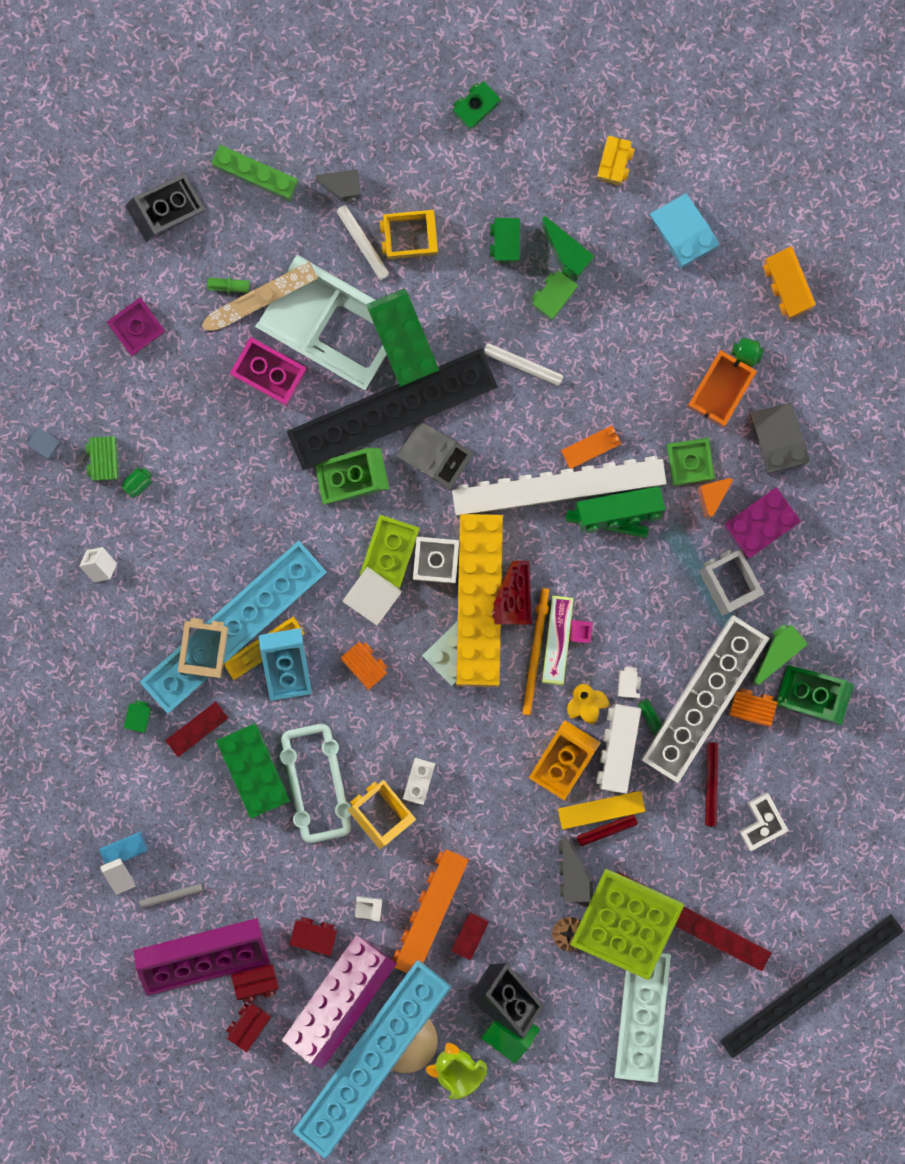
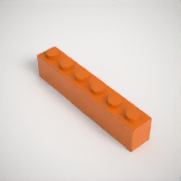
(431, 911)

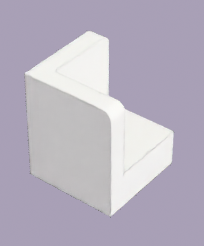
(98, 564)
(368, 908)

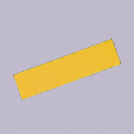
(251, 655)
(601, 809)

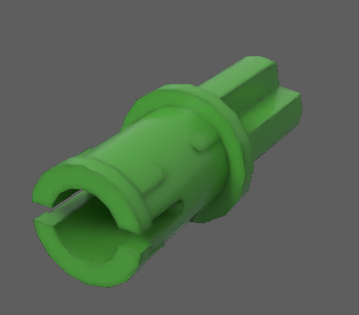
(228, 285)

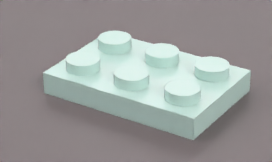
(443, 655)

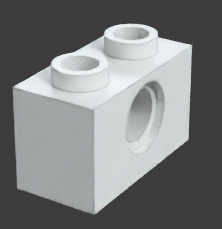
(419, 781)

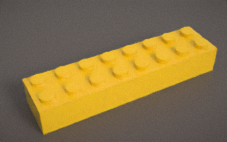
(477, 589)

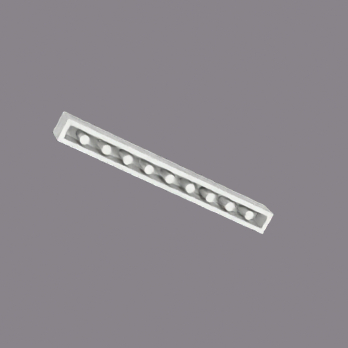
(559, 487)

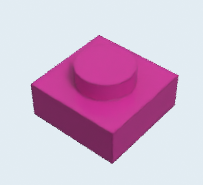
(580, 631)

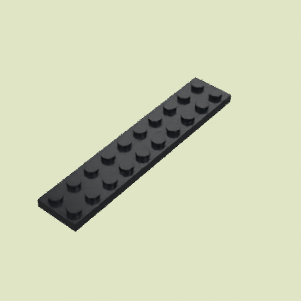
(391, 410)

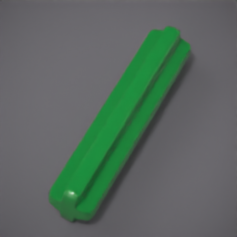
(650, 716)

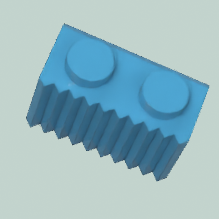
(124, 848)

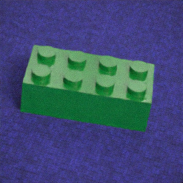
(402, 337)
(253, 770)

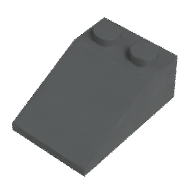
(779, 438)

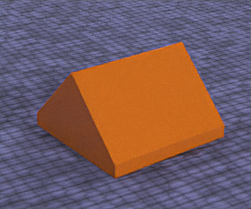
(712, 495)

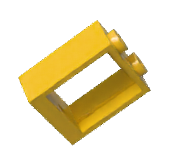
(408, 216)
(393, 801)

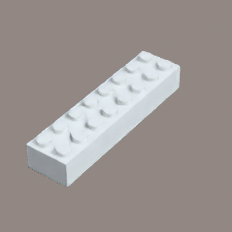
(704, 698)

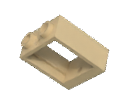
(197, 670)

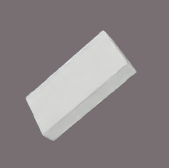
(118, 876)

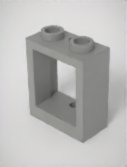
(715, 588)

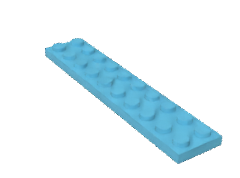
(244, 615)
(372, 1059)

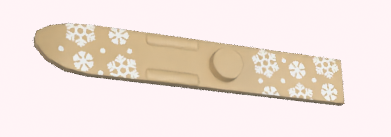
(260, 297)

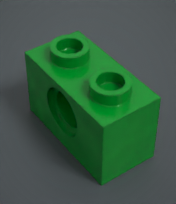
(470, 117)

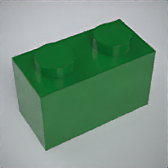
(506, 240)

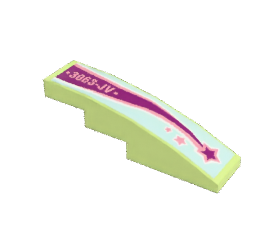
(557, 640)

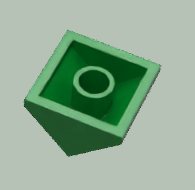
(507, 1042)

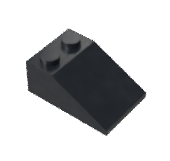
(164, 207)
(507, 999)

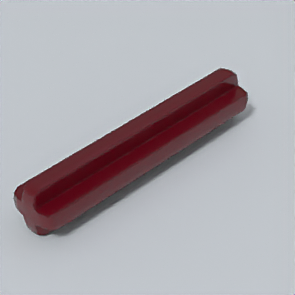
(607, 830)

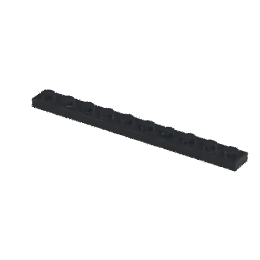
(811, 986)

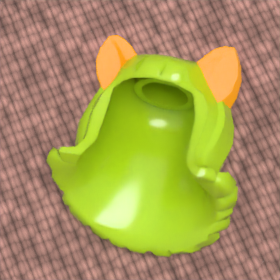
(457, 1072)

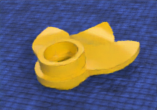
(588, 706)

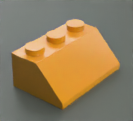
(789, 283)

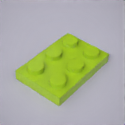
(390, 549)

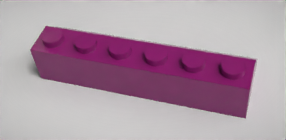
(201, 957)

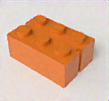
(721, 389)

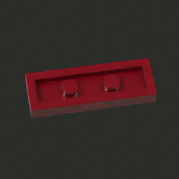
(197, 729)

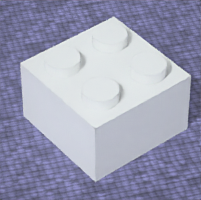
(436, 560)

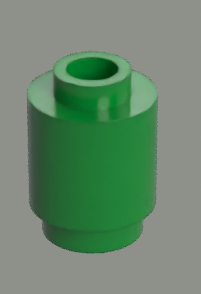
(137, 482)

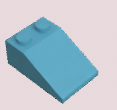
(684, 230)
(285, 664)

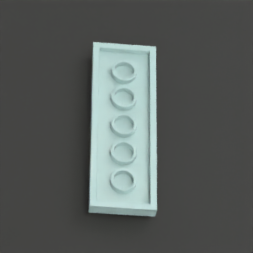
(642, 1023)

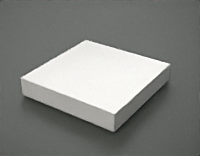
(372, 596)

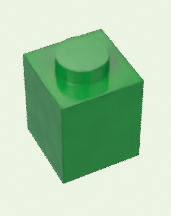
(138, 716)

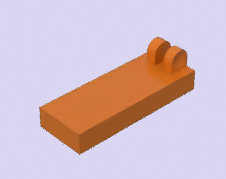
(591, 447)

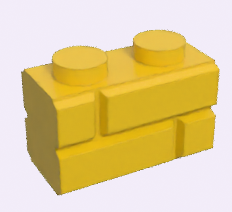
(614, 161)

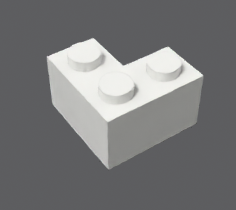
(768, 824)

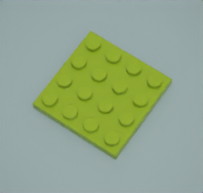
(627, 924)

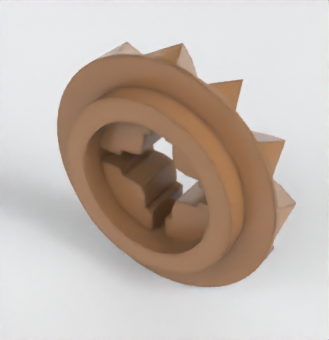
(562, 926)

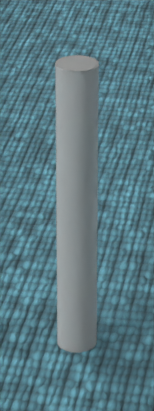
(171, 896)

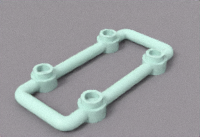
(289, 756)

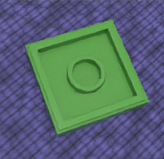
(690, 461)

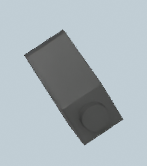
(341, 184)

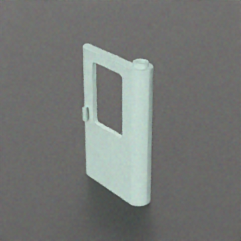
(304, 313)

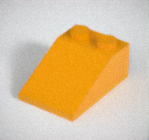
(564, 760)

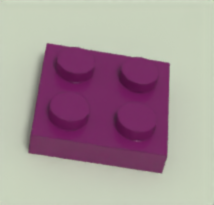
(136, 326)

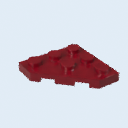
(514, 596)

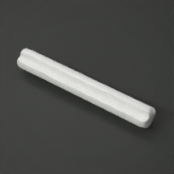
(363, 243)
(523, 364)

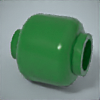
(747, 351)

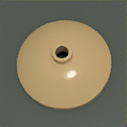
(419, 1051)

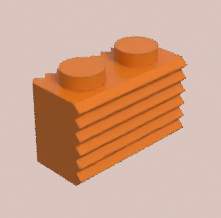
(364, 664)
(753, 708)

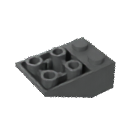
(435, 455)
(577, 879)

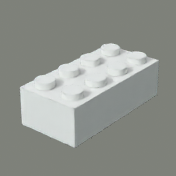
(619, 748)

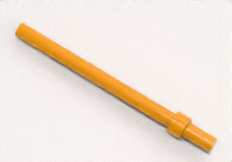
(541, 610)

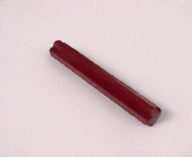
(711, 784)

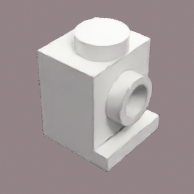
(628, 683)

